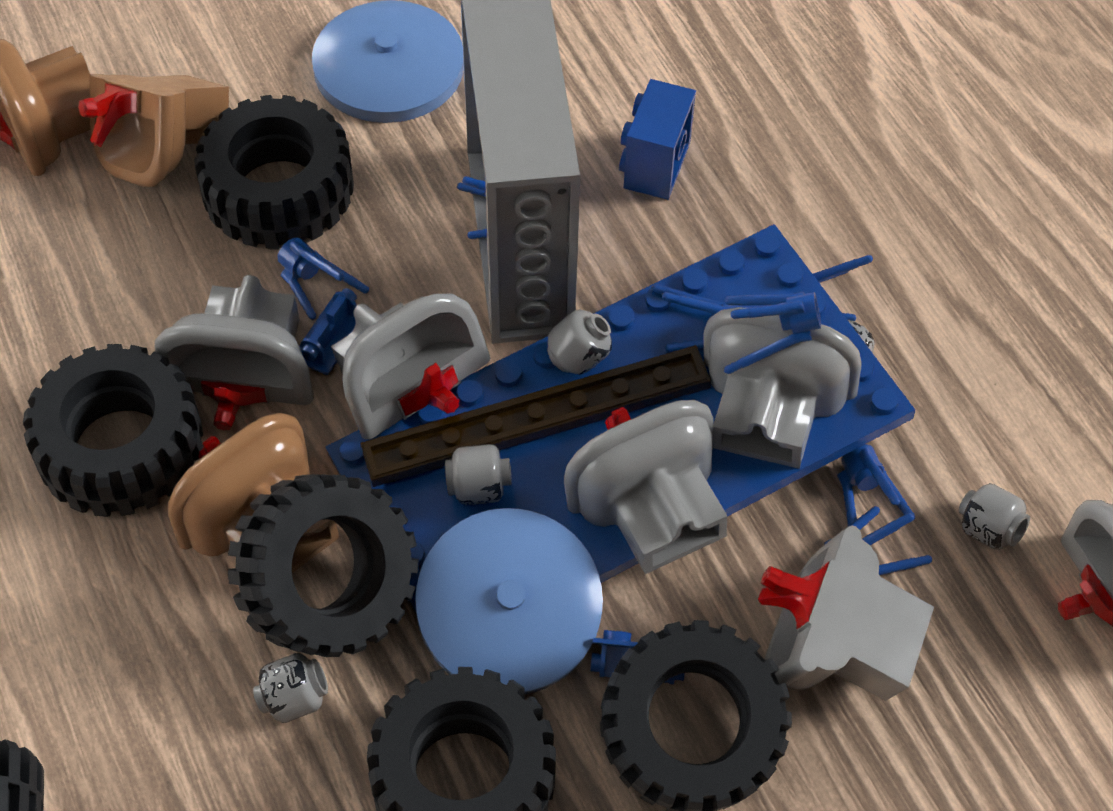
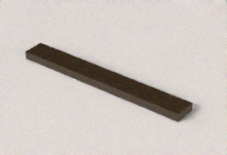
(536, 414)

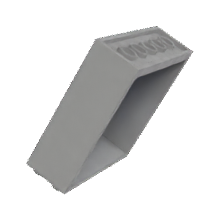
(529, 162)

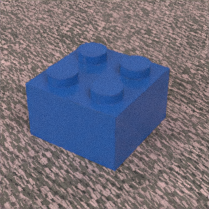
(657, 138)

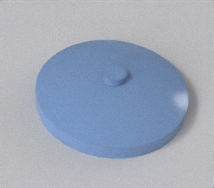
(388, 61)
(509, 598)

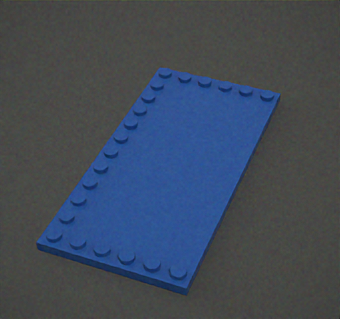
(639, 331)

